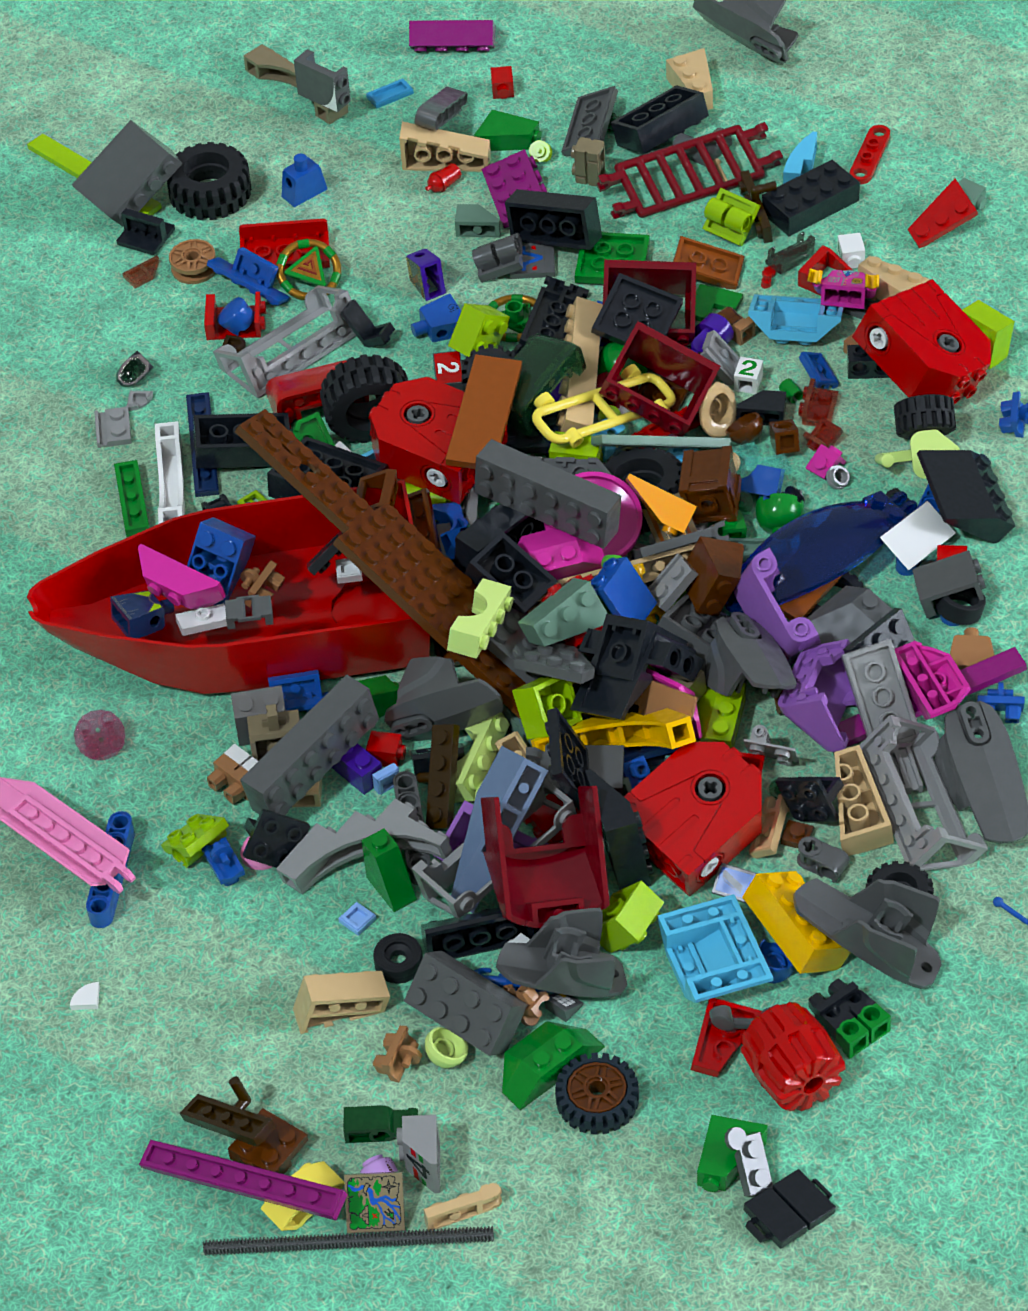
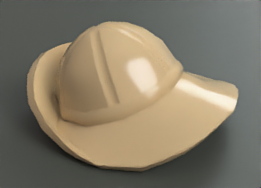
(718, 410)

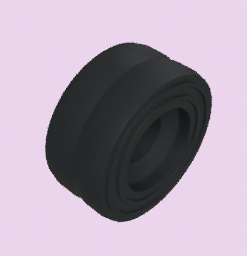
(398, 945)

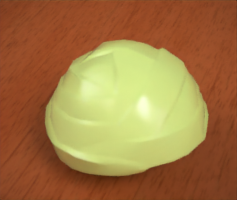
(445, 1048)

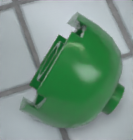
(777, 511)

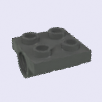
(498, 257)

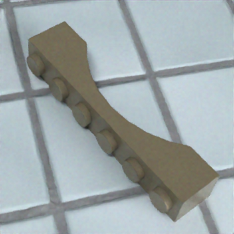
(269, 65)

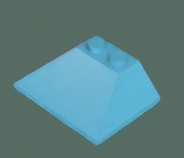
(793, 318)
(712, 949)

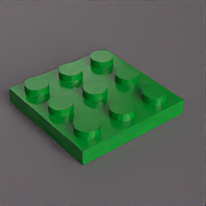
(610, 247)

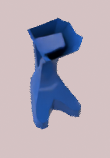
(452, 514)

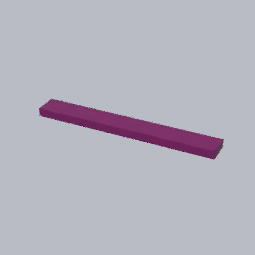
(977, 675)
(243, 1179)

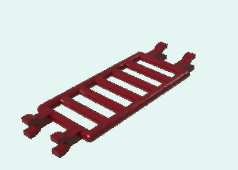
(744, 137)

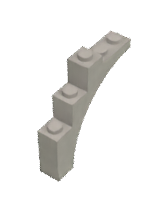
(326, 849)

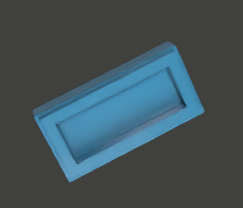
(389, 93)

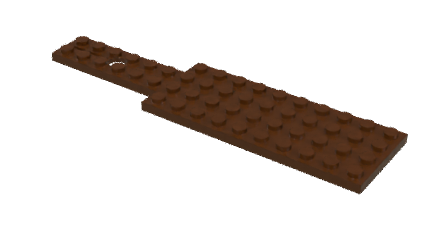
(383, 548)

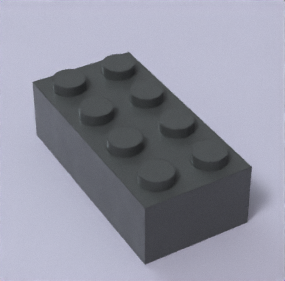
(465, 1003)

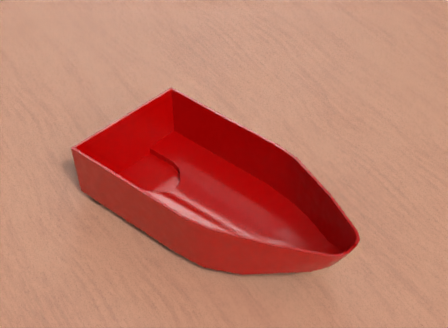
(315, 619)

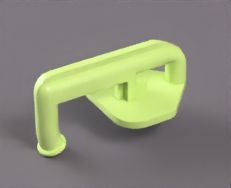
(921, 440)

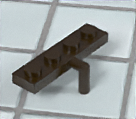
(747, 187)
(441, 776)
(229, 1119)

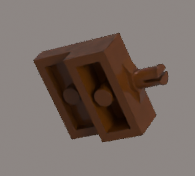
(273, 1153)

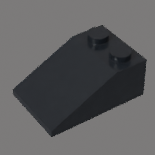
(510, 565)

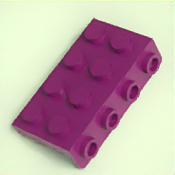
(511, 174)

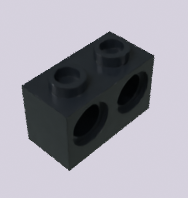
(861, 365)

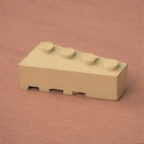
(433, 150)
(861, 810)

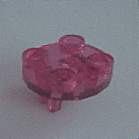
(110, 730)

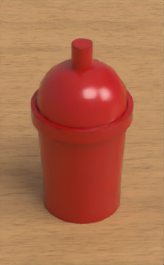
(443, 178)

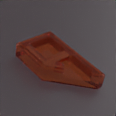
(142, 273)

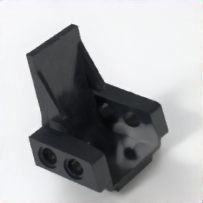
(621, 660)

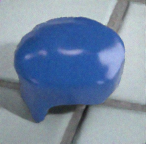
(236, 316)
(777, 961)

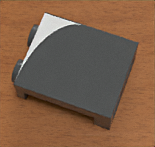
(320, 83)

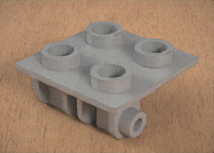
(761, 745)

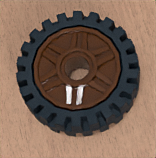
(601, 1075)

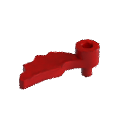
(767, 274)

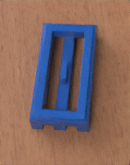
(815, 369)

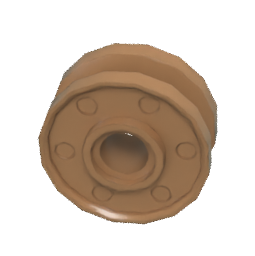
(190, 260)

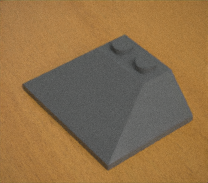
(848, 614)

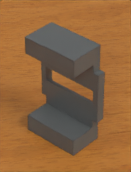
(236, 610)

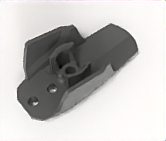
(751, 25)
(983, 772)
(879, 925)

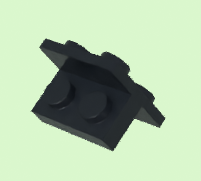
(144, 232)
(810, 797)
(273, 837)

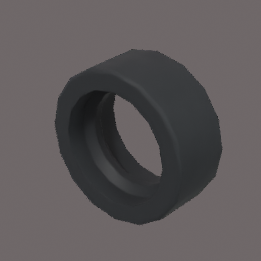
(959, 613)

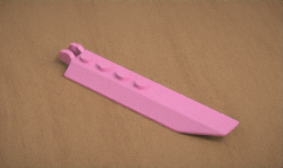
(63, 834)

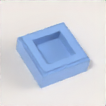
(384, 778)
(357, 918)

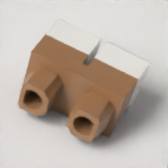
(229, 770)

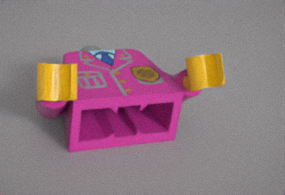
(844, 287)

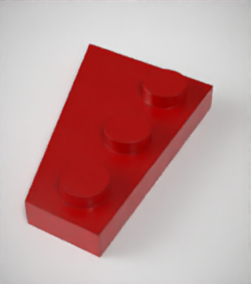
(942, 215)
(718, 1046)

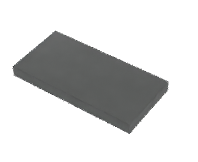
(590, 117)

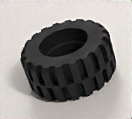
(211, 197)
(350, 382)
(650, 465)

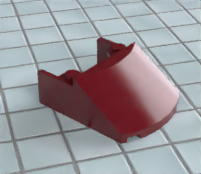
(549, 877)

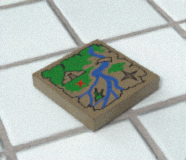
(374, 1202)

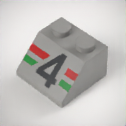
(421, 1149)

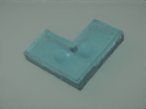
(751, 458)

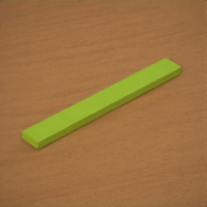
(73, 163)

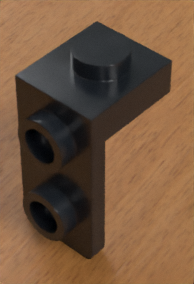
(364, 328)

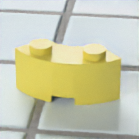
(293, 1219)

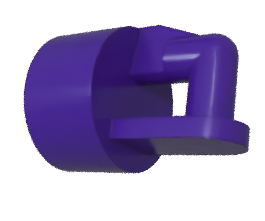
(709, 323)

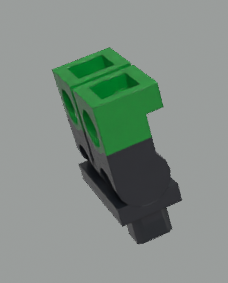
(850, 1017)

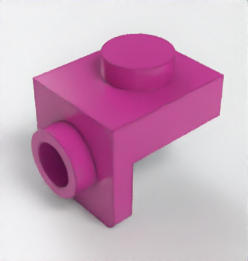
(824, 459)

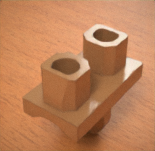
(257, 582)
(532, 998)
(401, 1052)

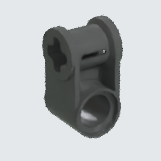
(823, 860)

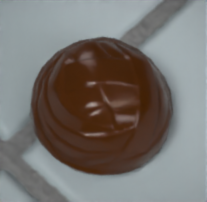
(745, 429)

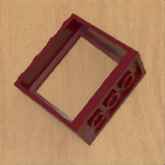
(672, 277)
(670, 361)

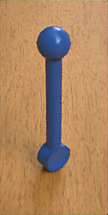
(998, 902)

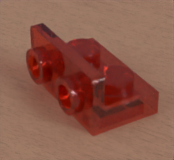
(817, 404)

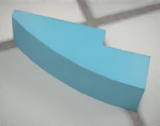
(801, 158)

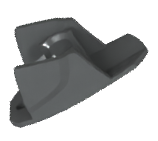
(746, 651)
(433, 696)
(565, 958)

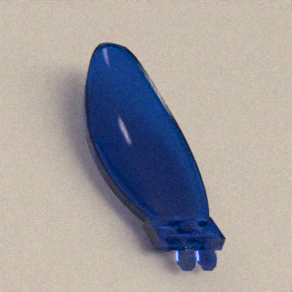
(828, 543)

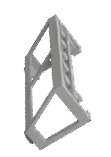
(297, 357)
(915, 842)
(438, 876)

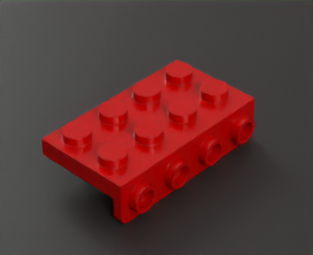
(273, 237)

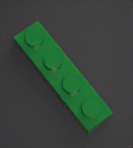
(131, 497)

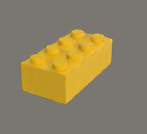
(803, 944)

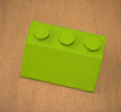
(721, 716)

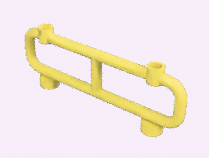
(631, 377)

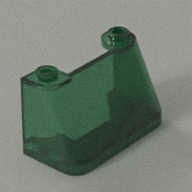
(544, 365)

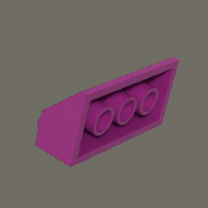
(451, 34)

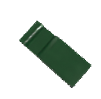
(373, 1123)

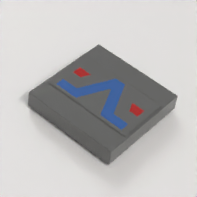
(537, 262)

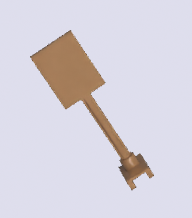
(660, 696)

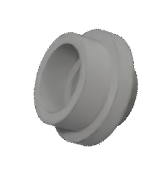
(842, 475)

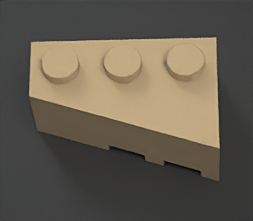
(691, 72)
(891, 277)
(339, 996)

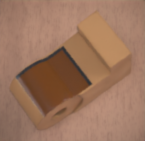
(739, 325)

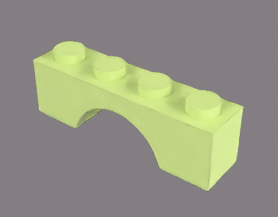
(472, 633)
(478, 760)

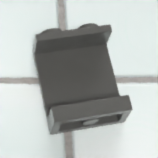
(946, 578)

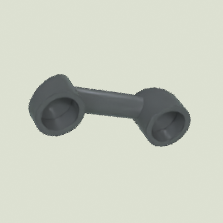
(722, 1018)

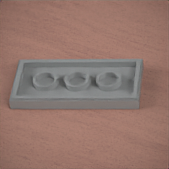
(879, 687)

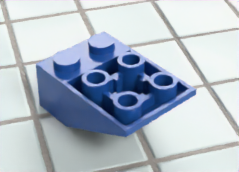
(221, 553)

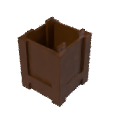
(711, 484)

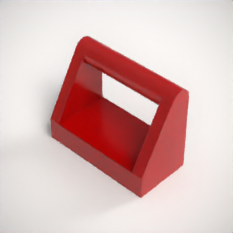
(819, 261)

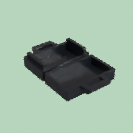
(788, 1209)

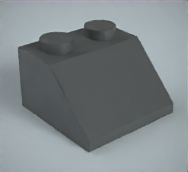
(251, 704)

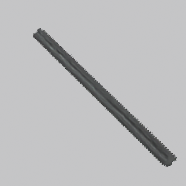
(348, 1241)

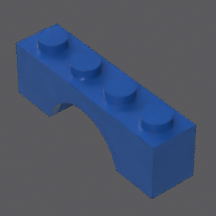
(763, 481)

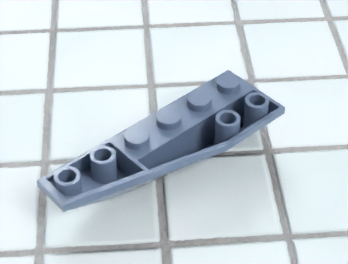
(516, 785)

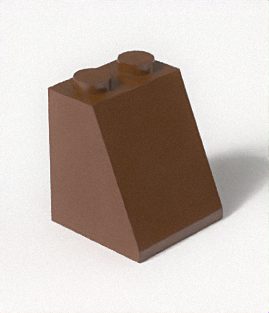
(718, 573)

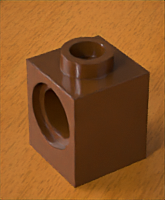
(784, 436)

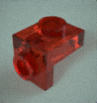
(824, 433)

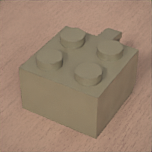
(269, 728)

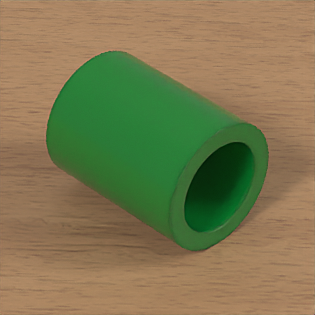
(791, 390)

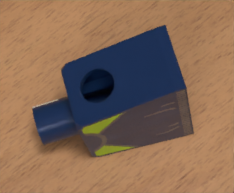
(139, 613)

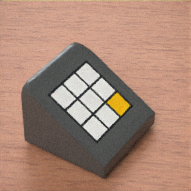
(563, 1005)

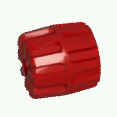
(792, 1056)

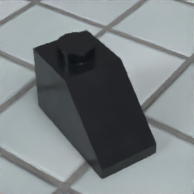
(767, 403)

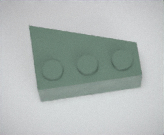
(564, 614)

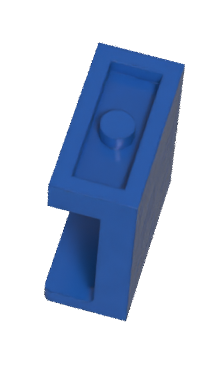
(623, 589)

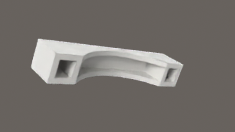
(170, 471)

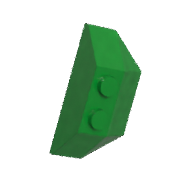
(538, 1059)

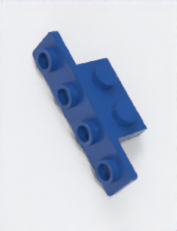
(251, 272)
(299, 690)

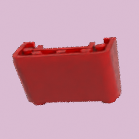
(299, 391)

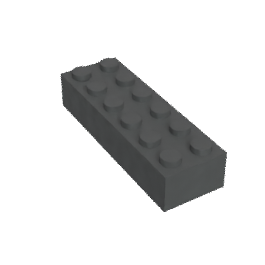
(547, 493)
(311, 747)

